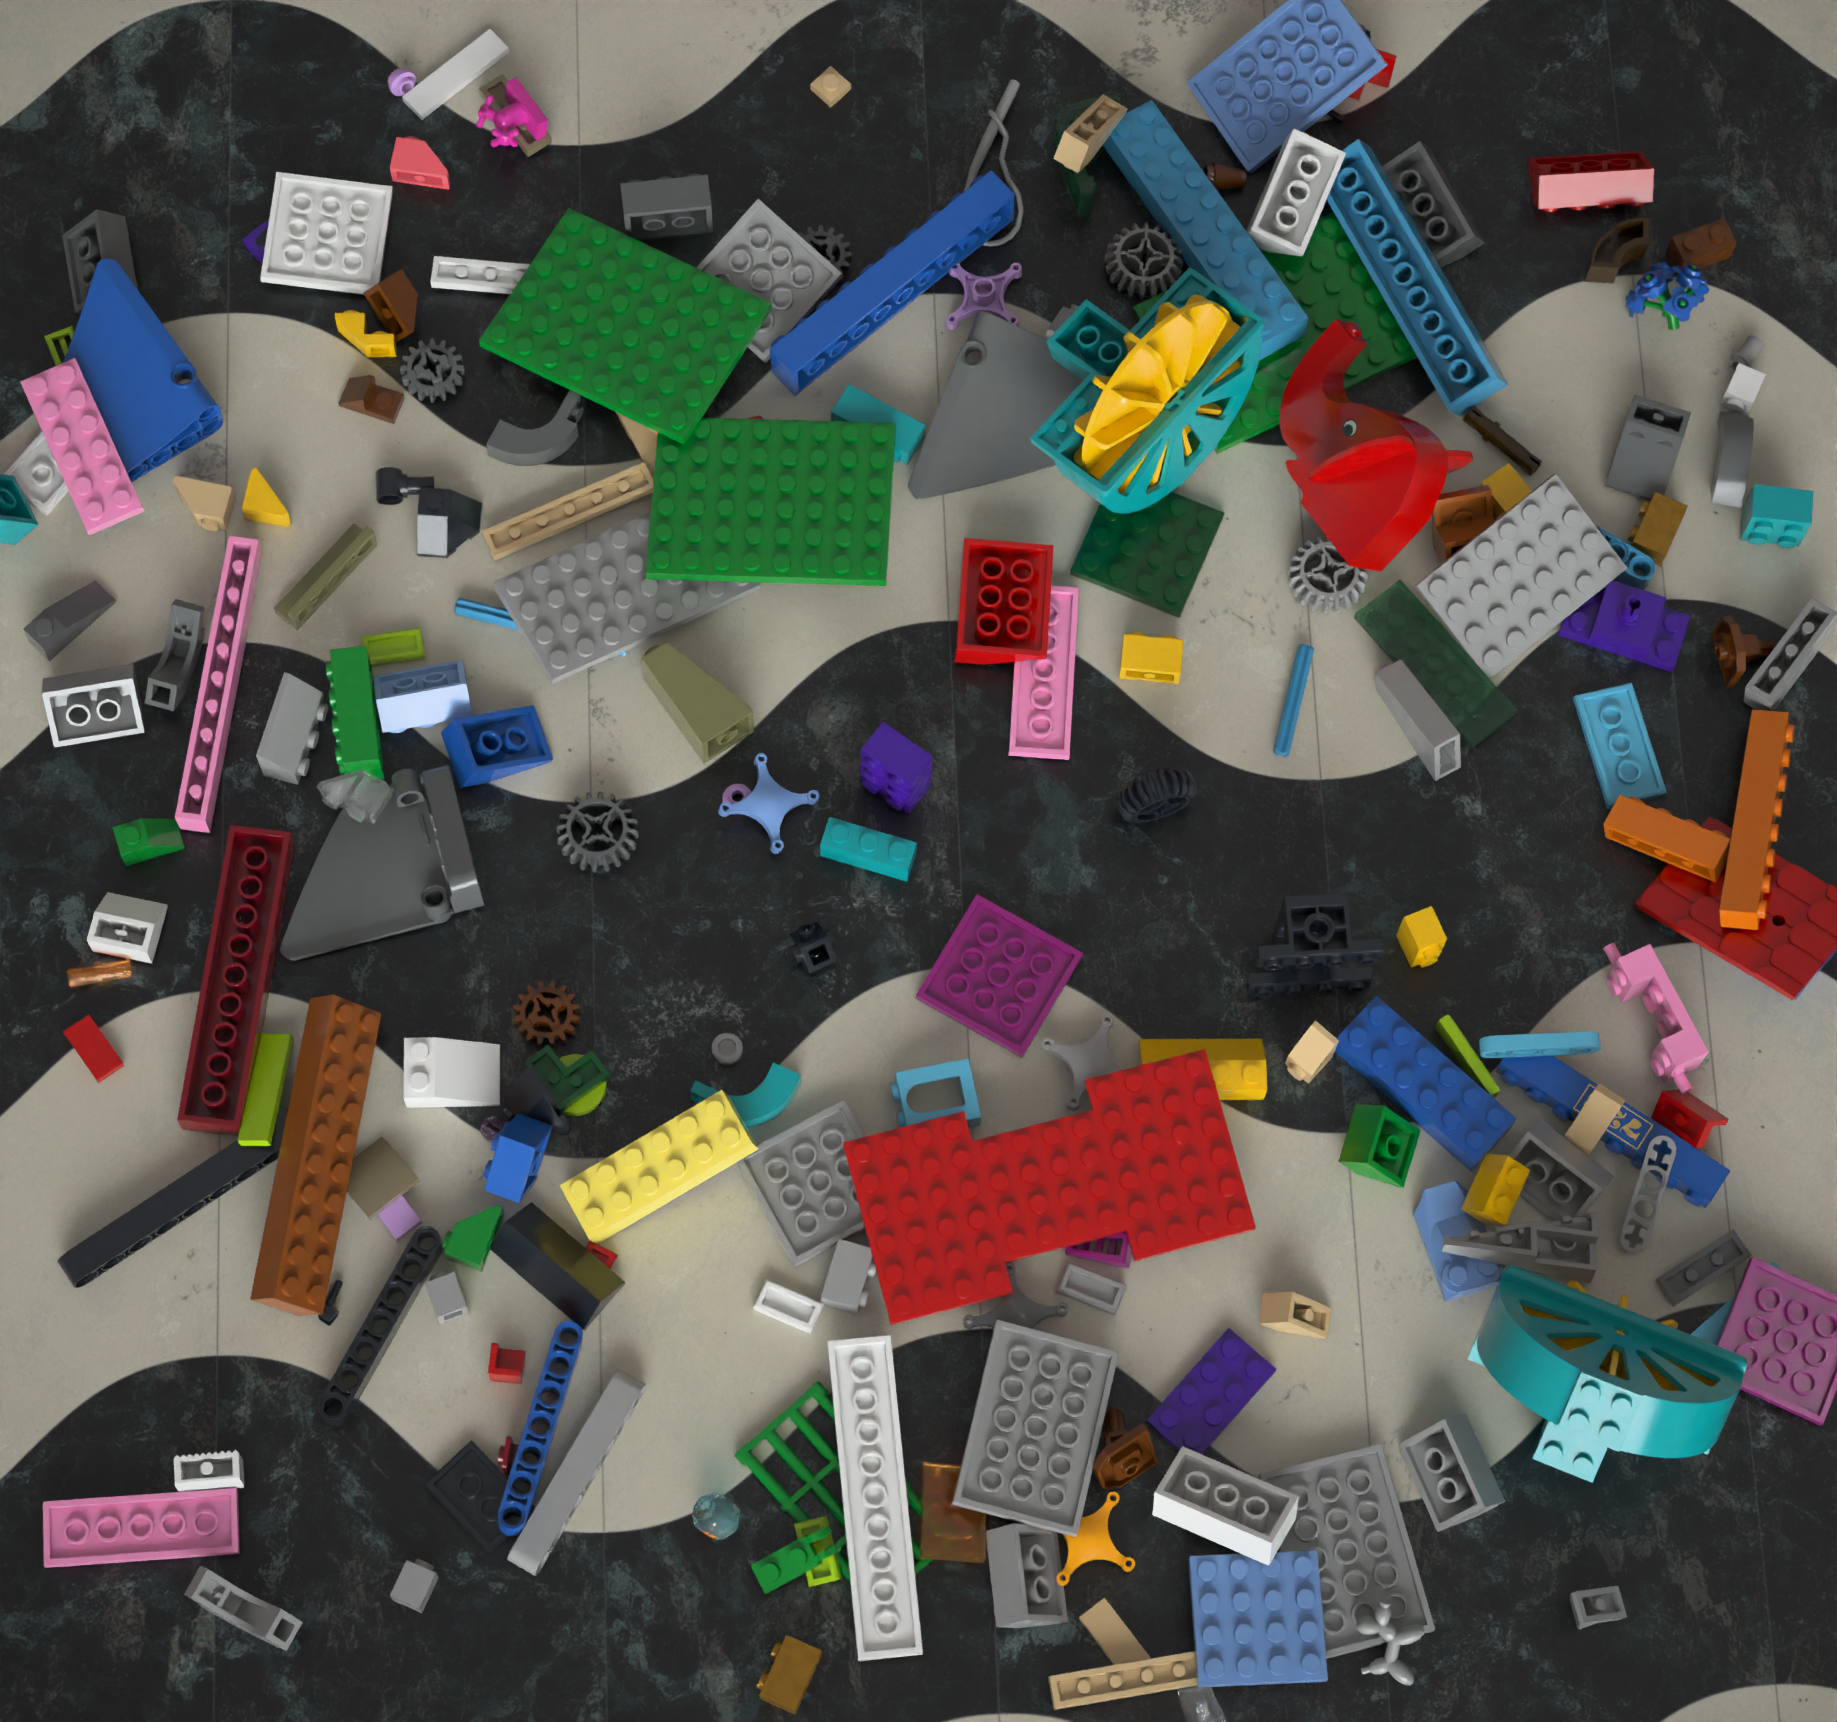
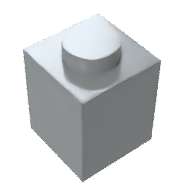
(446, 1296)
(414, 1585)

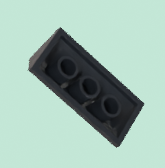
(556, 1265)

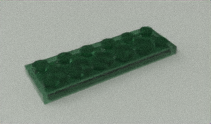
(1437, 661)

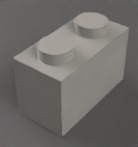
(848, 1277)

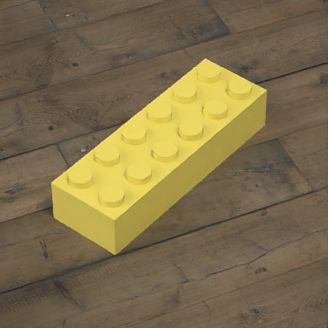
(658, 1167)

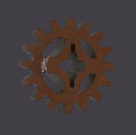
(538, 1022)

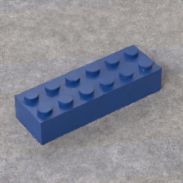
(1424, 1083)

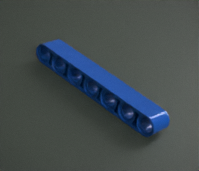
(536, 1442)

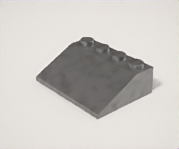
(1433, 204)

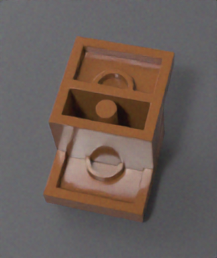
(1460, 518)

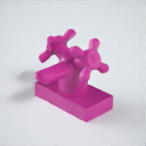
(519, 111)

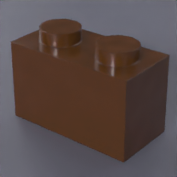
(1702, 245)

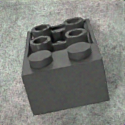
(1647, 448)

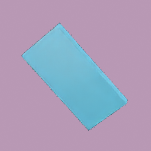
(1619, 744)

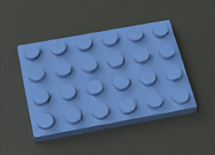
(1285, 76)

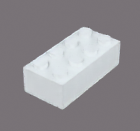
(1225, 1505)

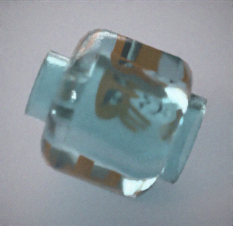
(716, 1516)

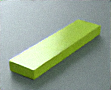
(265, 1090)

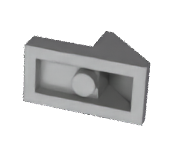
(1597, 1606)

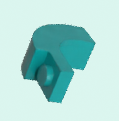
(763, 1103)

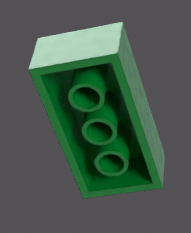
(354, 711)

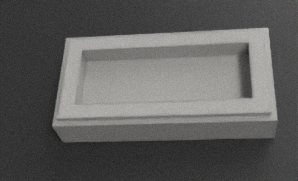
(1091, 1288)

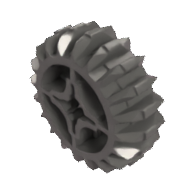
(611, 812)

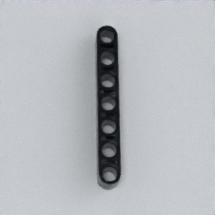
(380, 1340)

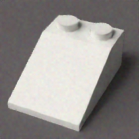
(450, 1073)

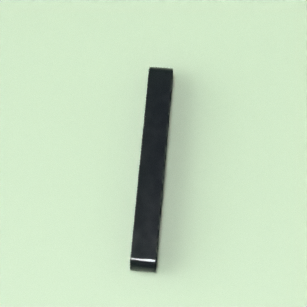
(168, 1208)

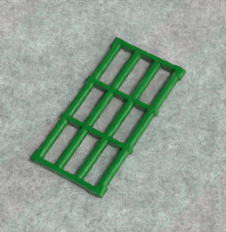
(812, 1482)

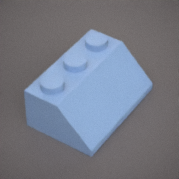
(422, 696)

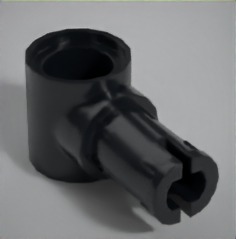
(394, 486)

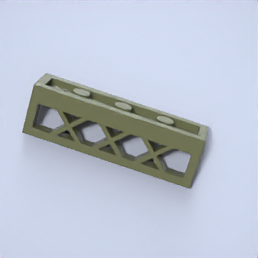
(326, 575)

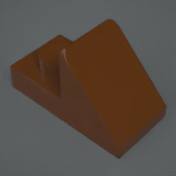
(370, 399)

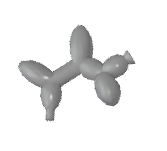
(1404, 1635)

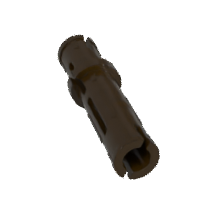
(1504, 442)

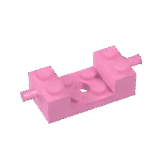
(1681, 1044)

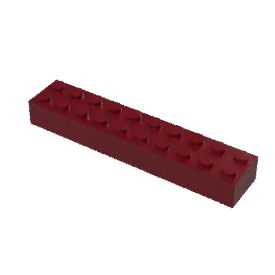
(236, 979)

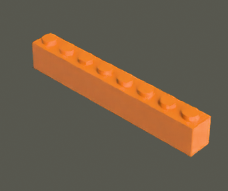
(1755, 820)

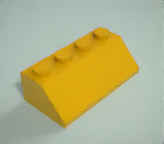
(1235, 1063)

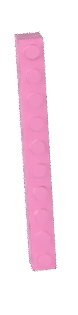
(219, 684)

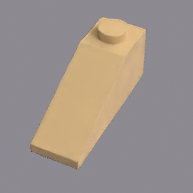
(1089, 133)

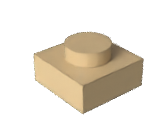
(830, 86)

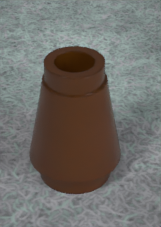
(1225, 176)

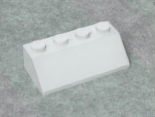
(1294, 194)

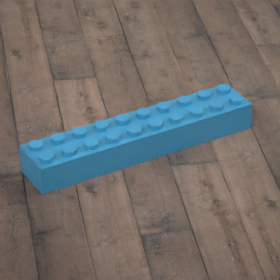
(1202, 222)
(1412, 282)

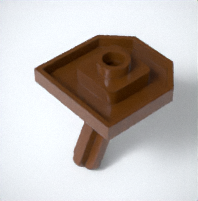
(1736, 649)
(1125, 1452)

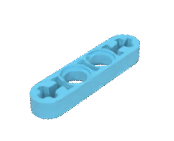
(1539, 1044)

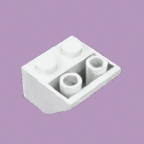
(127, 927)

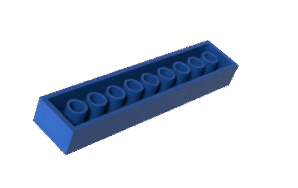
(892, 282)

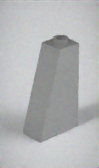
(1420, 719)

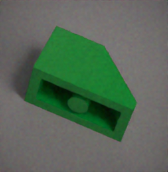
(147, 839)
(473, 1238)

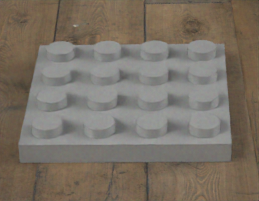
(775, 265)
(807, 1183)

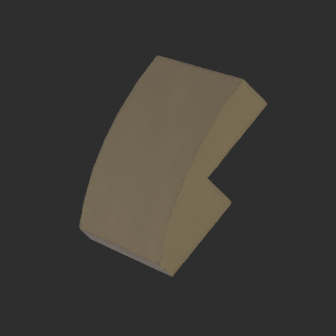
(379, 1178)

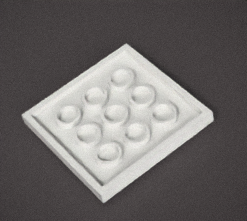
(326, 233)

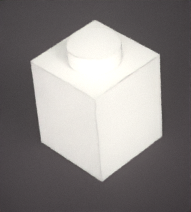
(1743, 389)

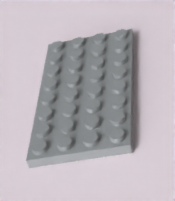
(600, 603)

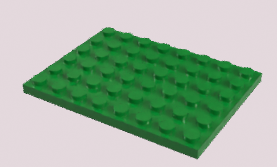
(1328, 286)
(626, 325)
(773, 502)

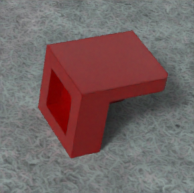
(506, 1365)

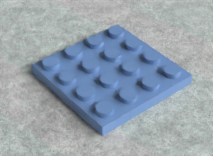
(1257, 1619)

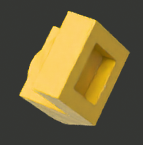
(354, 329)

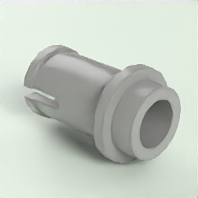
(1747, 352)

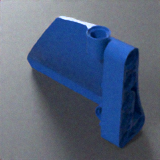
(137, 374)

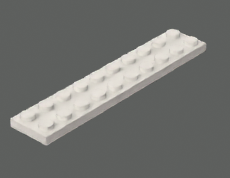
(874, 1498)

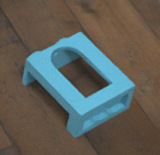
(907, 1079)

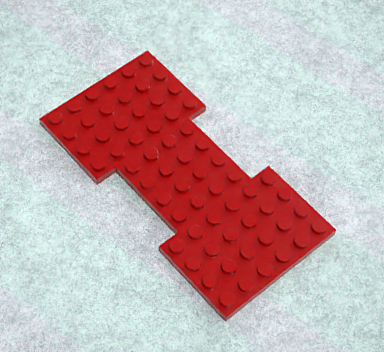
(958, 1209)

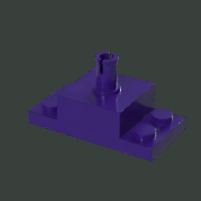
(1629, 625)

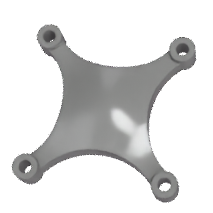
(1085, 1059)

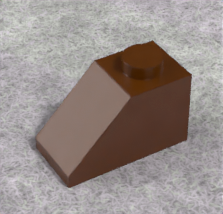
(394, 304)

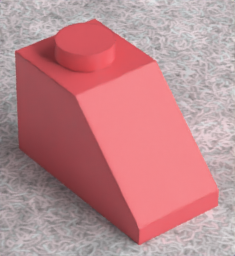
(417, 164)

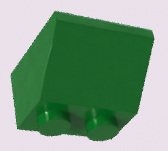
(1379, 1144)

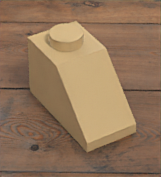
(206, 501)
(1311, 1053)
(1294, 1314)

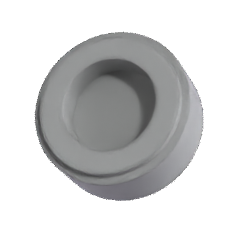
(727, 1049)

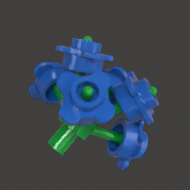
(1674, 307)

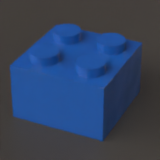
(516, 1157)

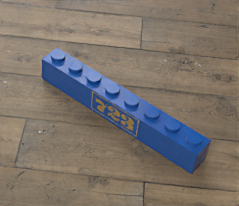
(1629, 1133)

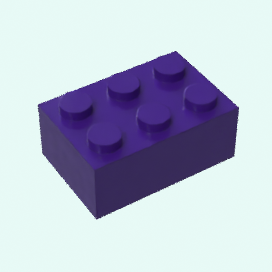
(895, 768)

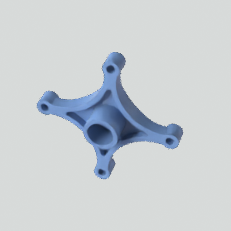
(768, 803)

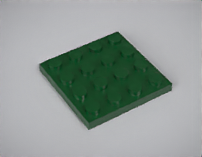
(1149, 552)

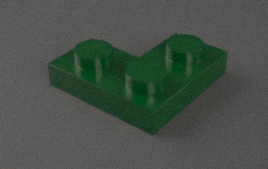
(568, 1083)

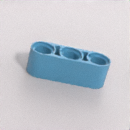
(1633, 560)

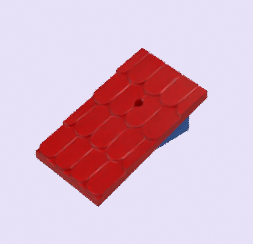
(1790, 941)

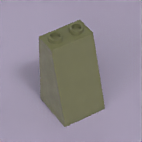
(696, 702)

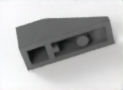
(67, 619)

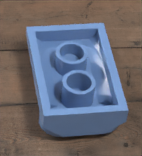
(1442, 1215)

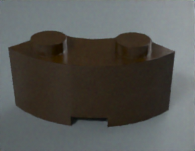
(1616, 248)

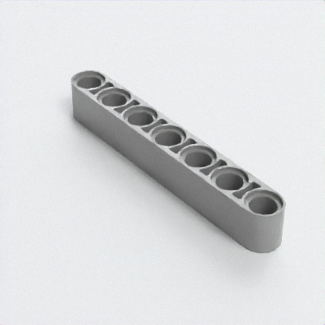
(576, 1472)

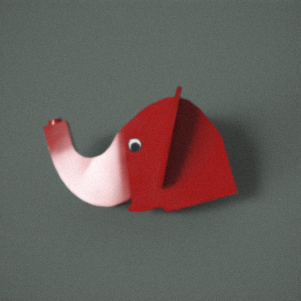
(1360, 468)

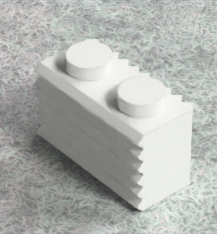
(209, 1471)

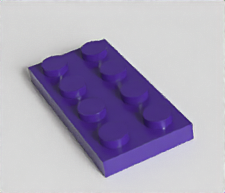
(1211, 1394)

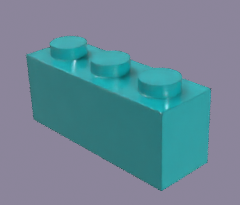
(861, 407)
(868, 849)

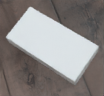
(788, 1306)

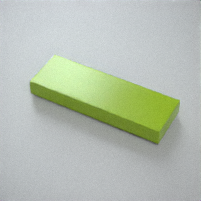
(1466, 1055)

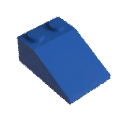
(495, 745)

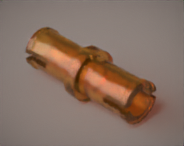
(100, 973)

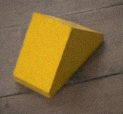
(262, 503)

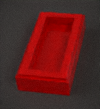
(93, 1048)

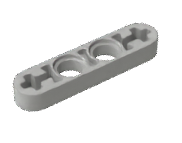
(1643, 1192)

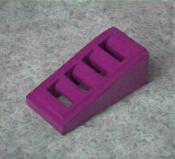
(1098, 1256)

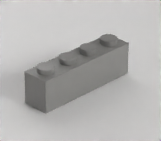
(1790, 656)

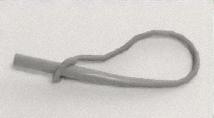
(996, 125)

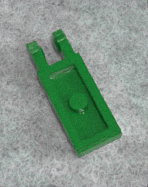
(792, 1561)

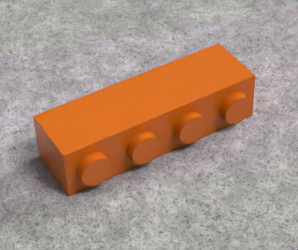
(1667, 837)

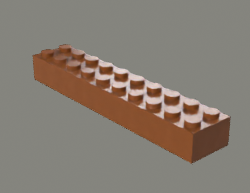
(316, 1156)

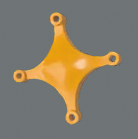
(1093, 1542)

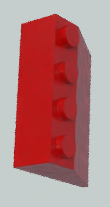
(1003, 601)

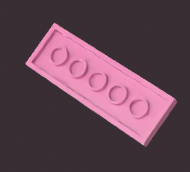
(82, 446)
(1045, 686)
(141, 1527)

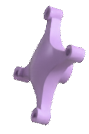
(983, 295)

